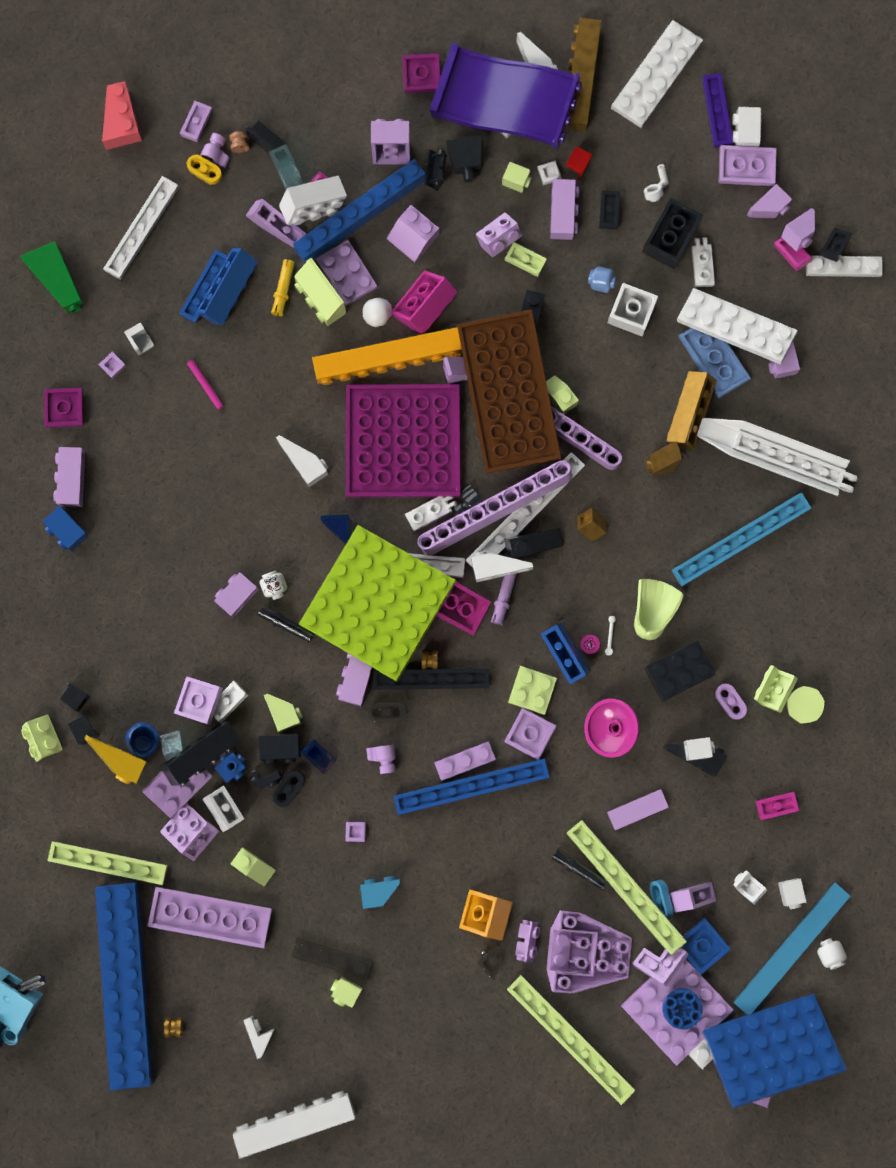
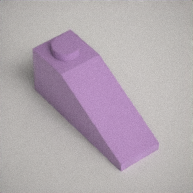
(273, 222)

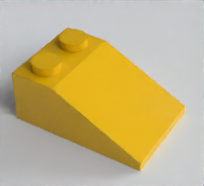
(123, 764)

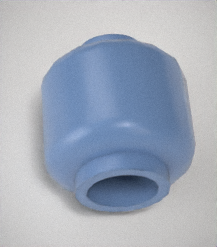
(602, 279)

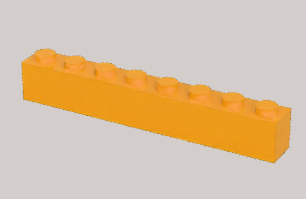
(387, 355)

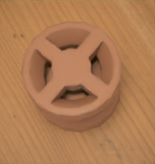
(239, 142)

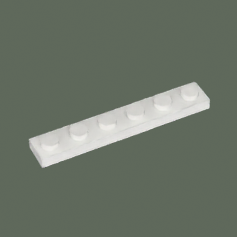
(141, 228)

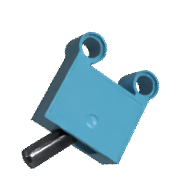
(17, 1003)

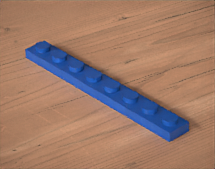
(471, 786)

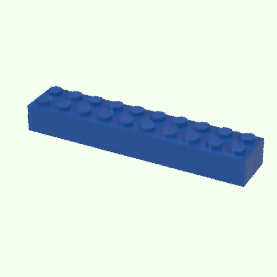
(124, 986)

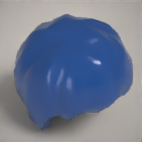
(142, 740)

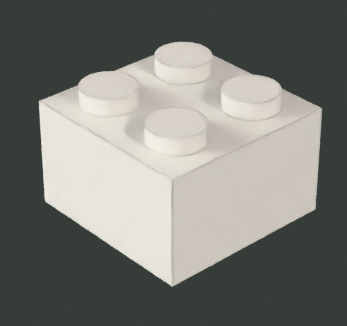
(632, 309)

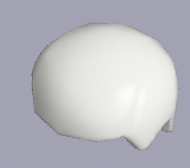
(377, 312)

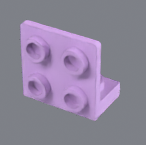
(189, 832)

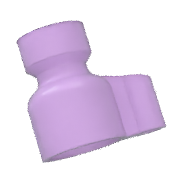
(213, 152)
(384, 755)

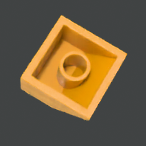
(485, 915)

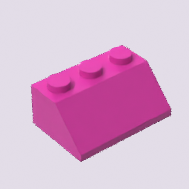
(424, 302)

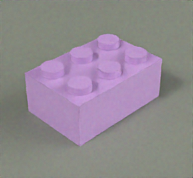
(390, 141)

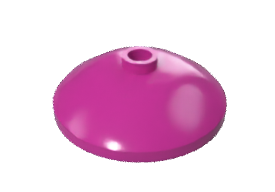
(601, 730)

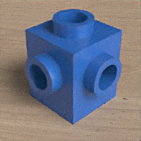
(224, 767)

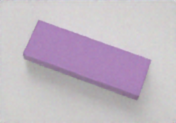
(637, 809)

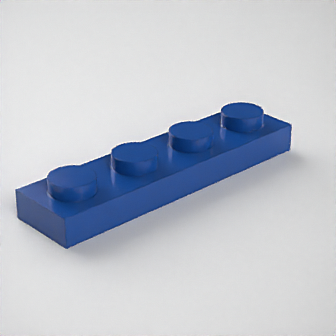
(202, 286)

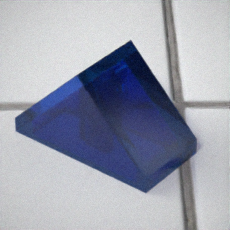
(338, 525)
(318, 756)

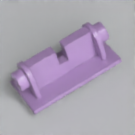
(527, 949)

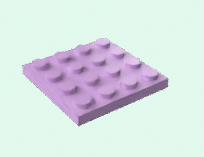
(646, 1010)

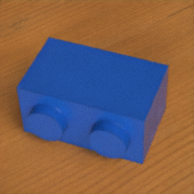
(65, 528)

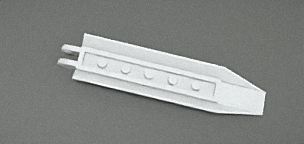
(778, 454)

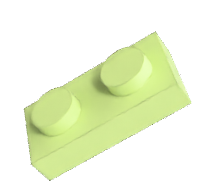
(525, 259)

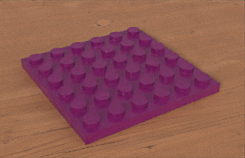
(402, 441)

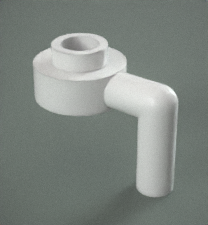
(655, 191)

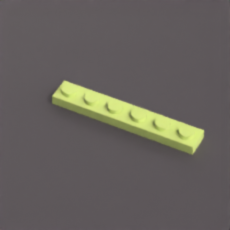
(107, 863)

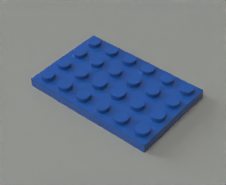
(773, 1051)

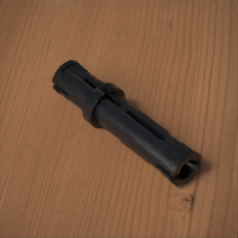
(286, 624)
(573, 865)

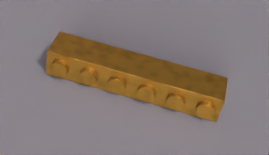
(584, 64)

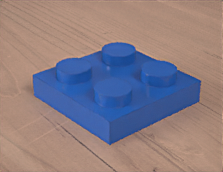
(704, 946)

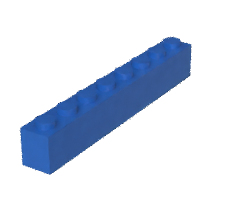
(360, 211)

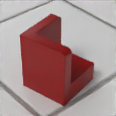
(579, 161)

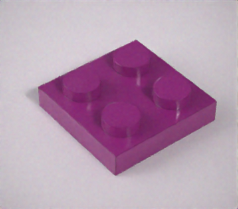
(421, 73)
(63, 407)

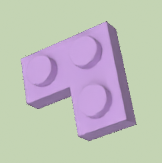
(661, 968)

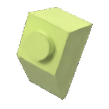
(561, 395)
(283, 713)
(253, 866)

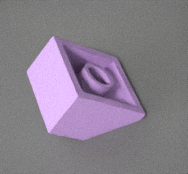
(413, 233)

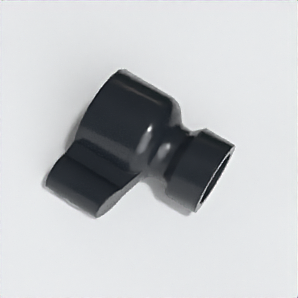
(470, 499)

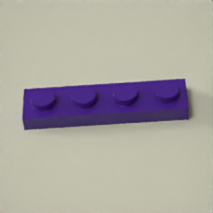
(717, 110)

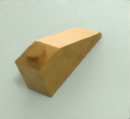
(664, 460)

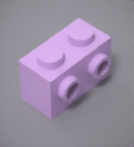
(498, 234)

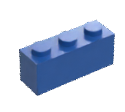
(565, 653)

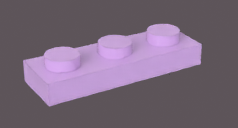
(464, 761)

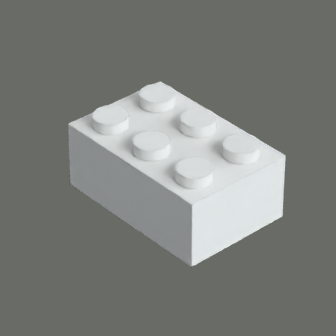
(312, 200)

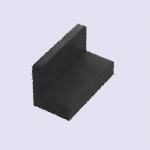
(264, 137)

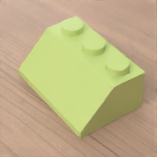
(319, 293)

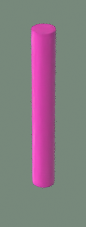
(205, 384)

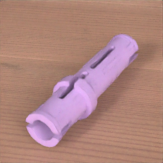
(501, 604)

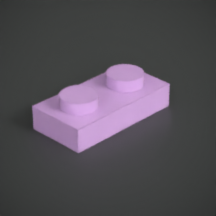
(196, 121)

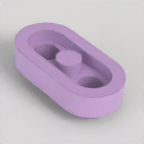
(730, 701)

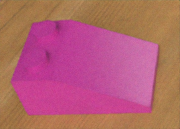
(464, 609)

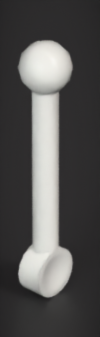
(609, 651)

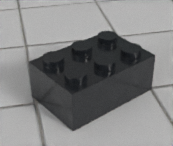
(672, 233)
(679, 671)

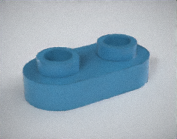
(661, 898)

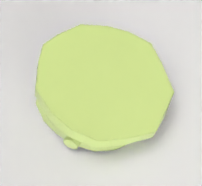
(805, 704)

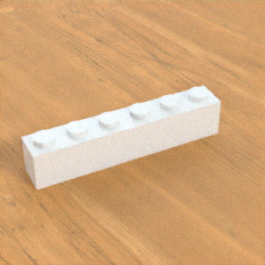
(293, 1125)

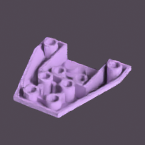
(585, 953)

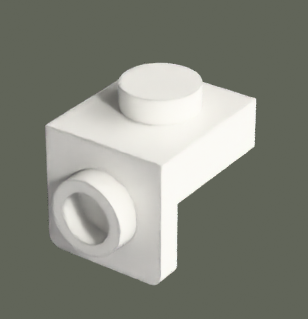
(749, 887)

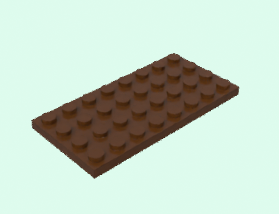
(508, 391)

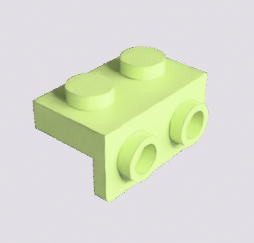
(775, 689)
(41, 737)

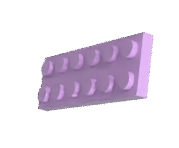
(210, 917)

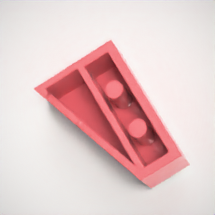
(119, 119)

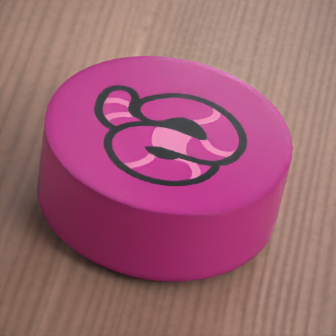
(589, 644)

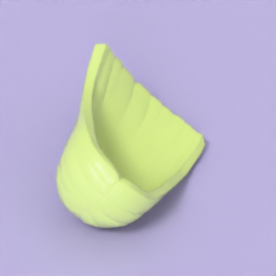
(655, 607)

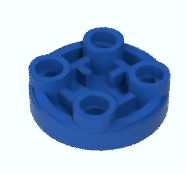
(682, 1008)

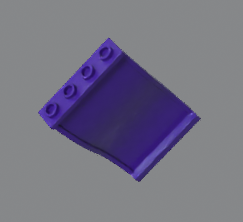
(506, 96)

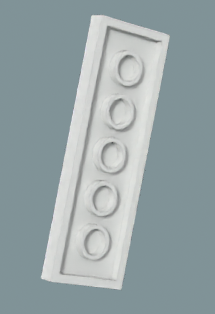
(656, 74)
(737, 326)

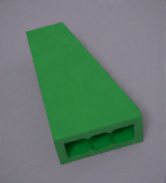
(55, 276)

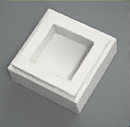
(549, 172)

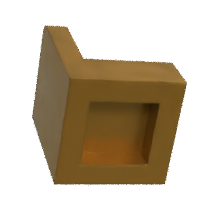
(591, 524)

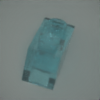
(285, 166)

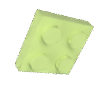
(532, 690)

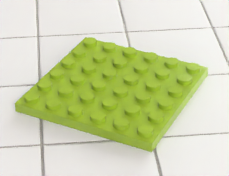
(377, 603)

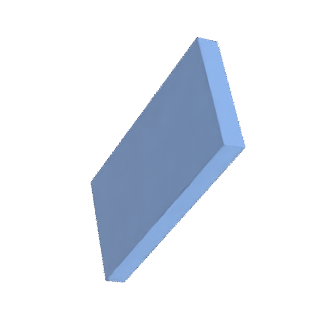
(715, 358)

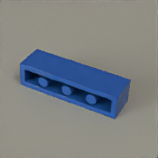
(227, 286)

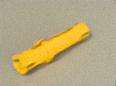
(282, 289)

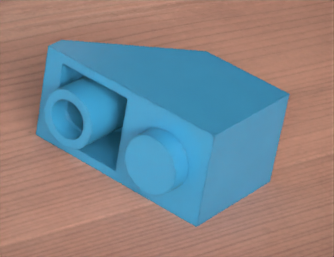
(377, 893)

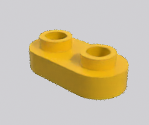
(205, 169)

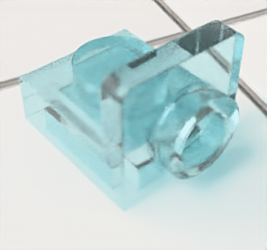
(171, 744)

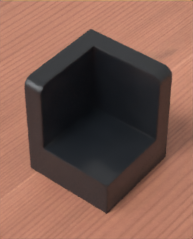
(74, 697)
(81, 728)

